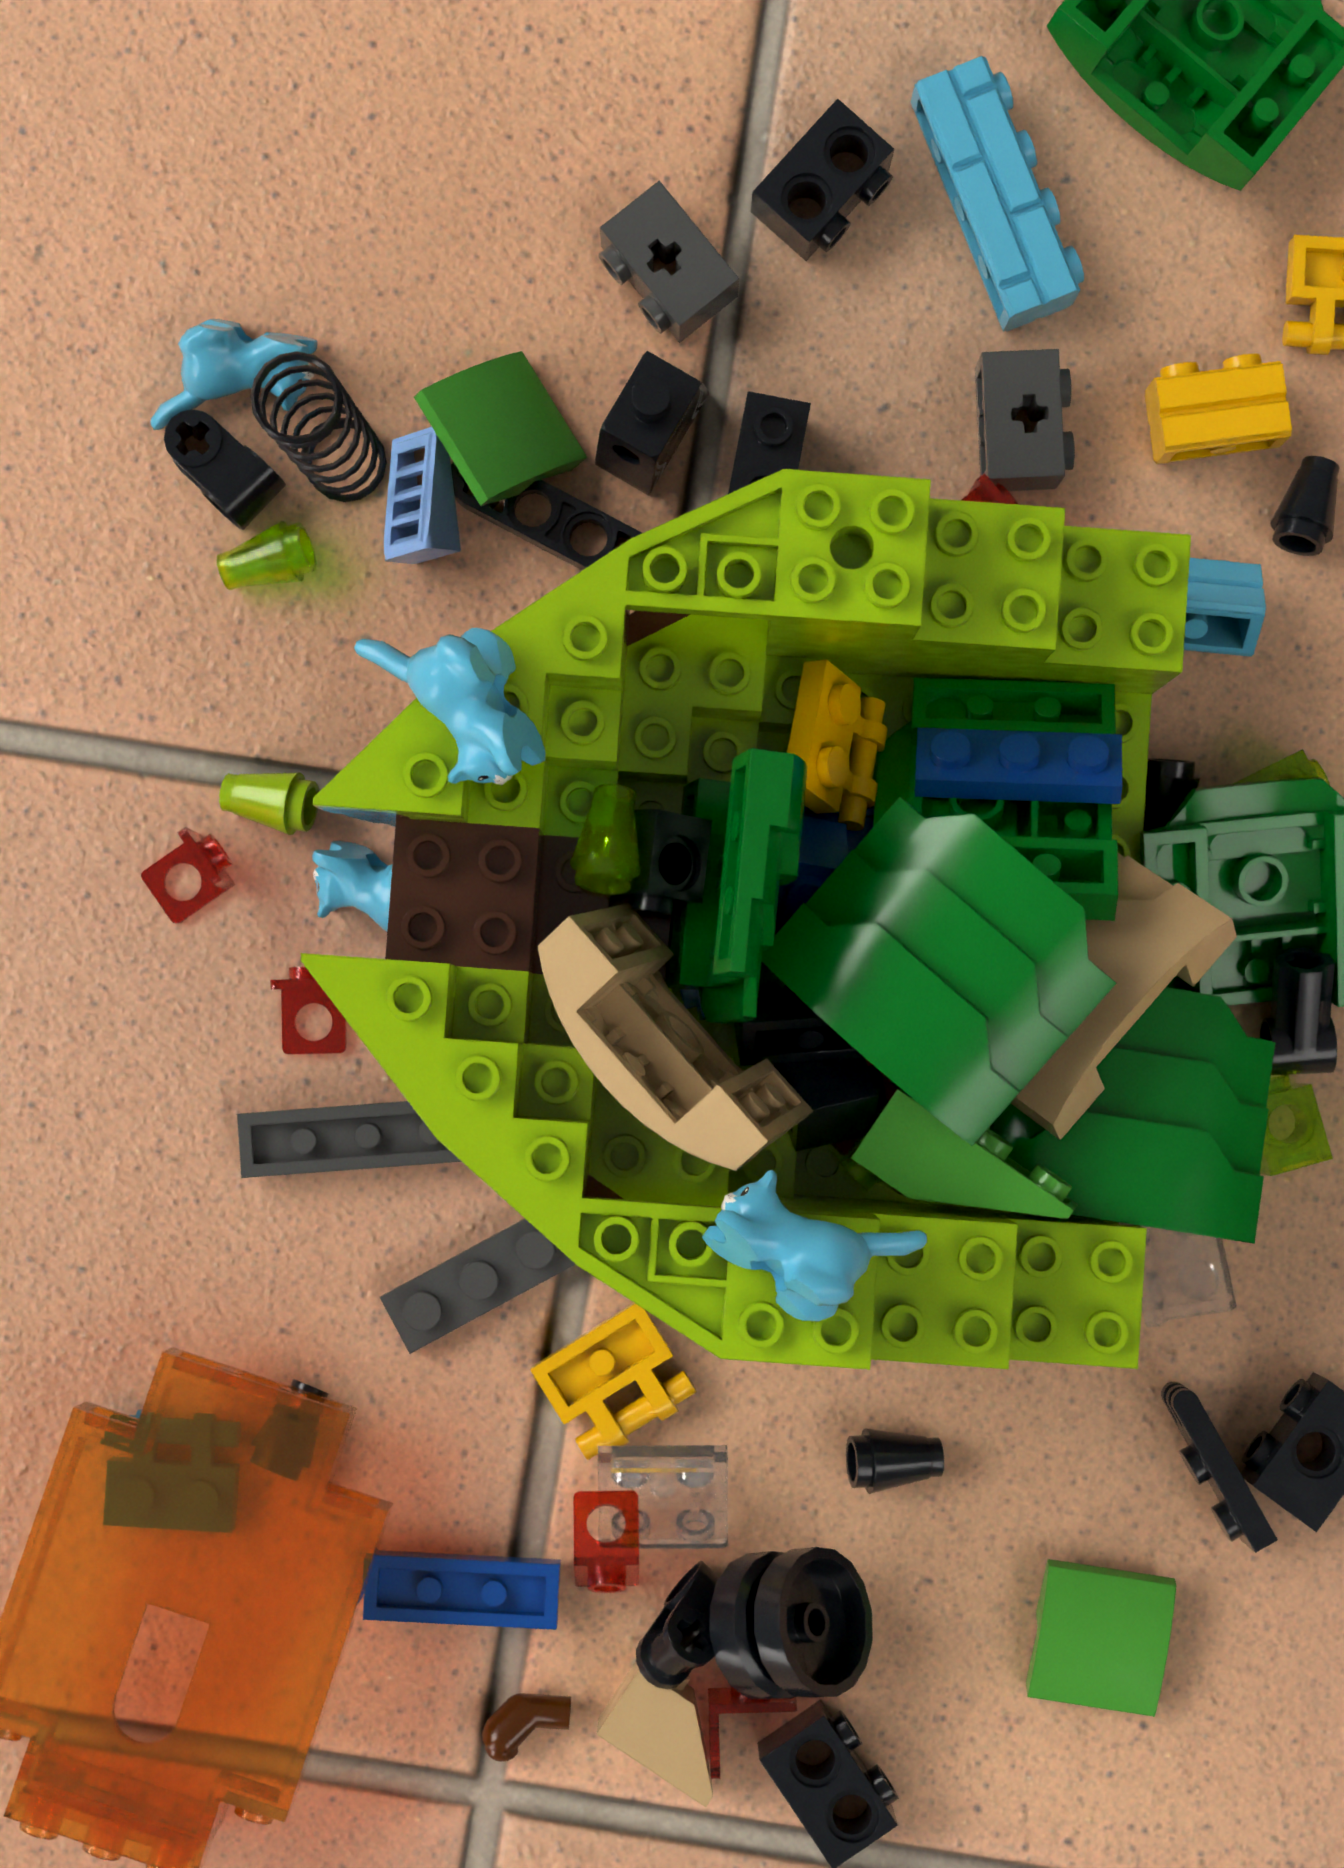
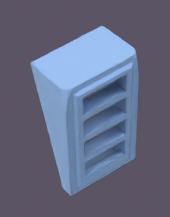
(423, 528)

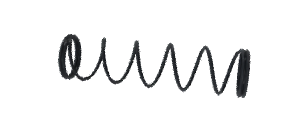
(309, 441)

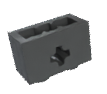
(661, 229)
(1031, 383)

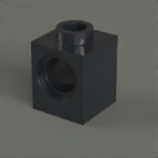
(671, 860)

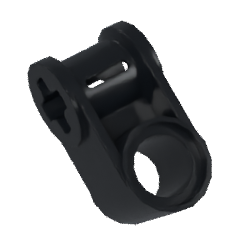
(226, 474)
(680, 1632)

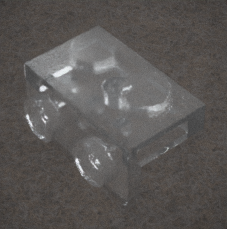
(1184, 1277)
(678, 1492)

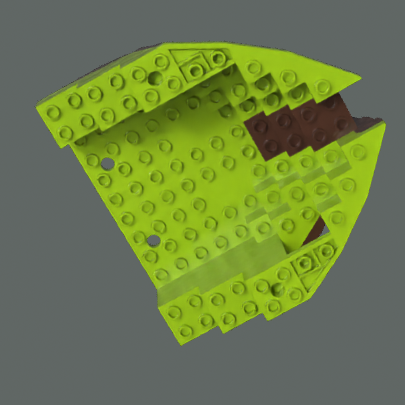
(668, 697)

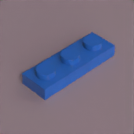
(1019, 765)
(463, 1590)

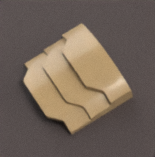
(1154, 937)
(652, 1049)

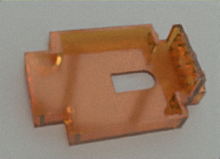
(214, 1514)

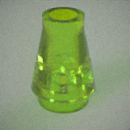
(270, 557)
(608, 843)

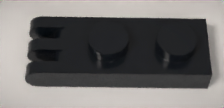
(1211, 1462)

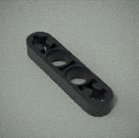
(556, 532)

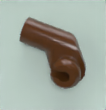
(519, 1717)

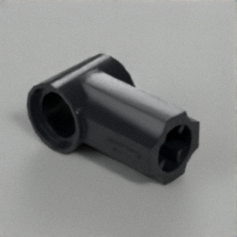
(1302, 1013)

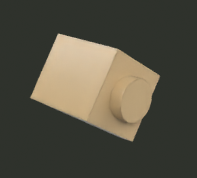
(660, 1732)

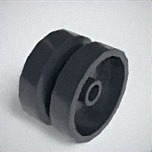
(791, 1624)

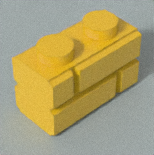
(1217, 409)

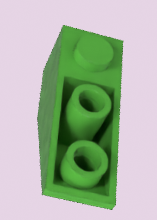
(936, 1165)

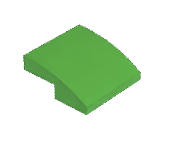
(500, 427)
(1101, 1637)

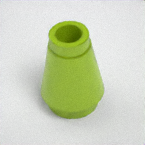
(271, 799)

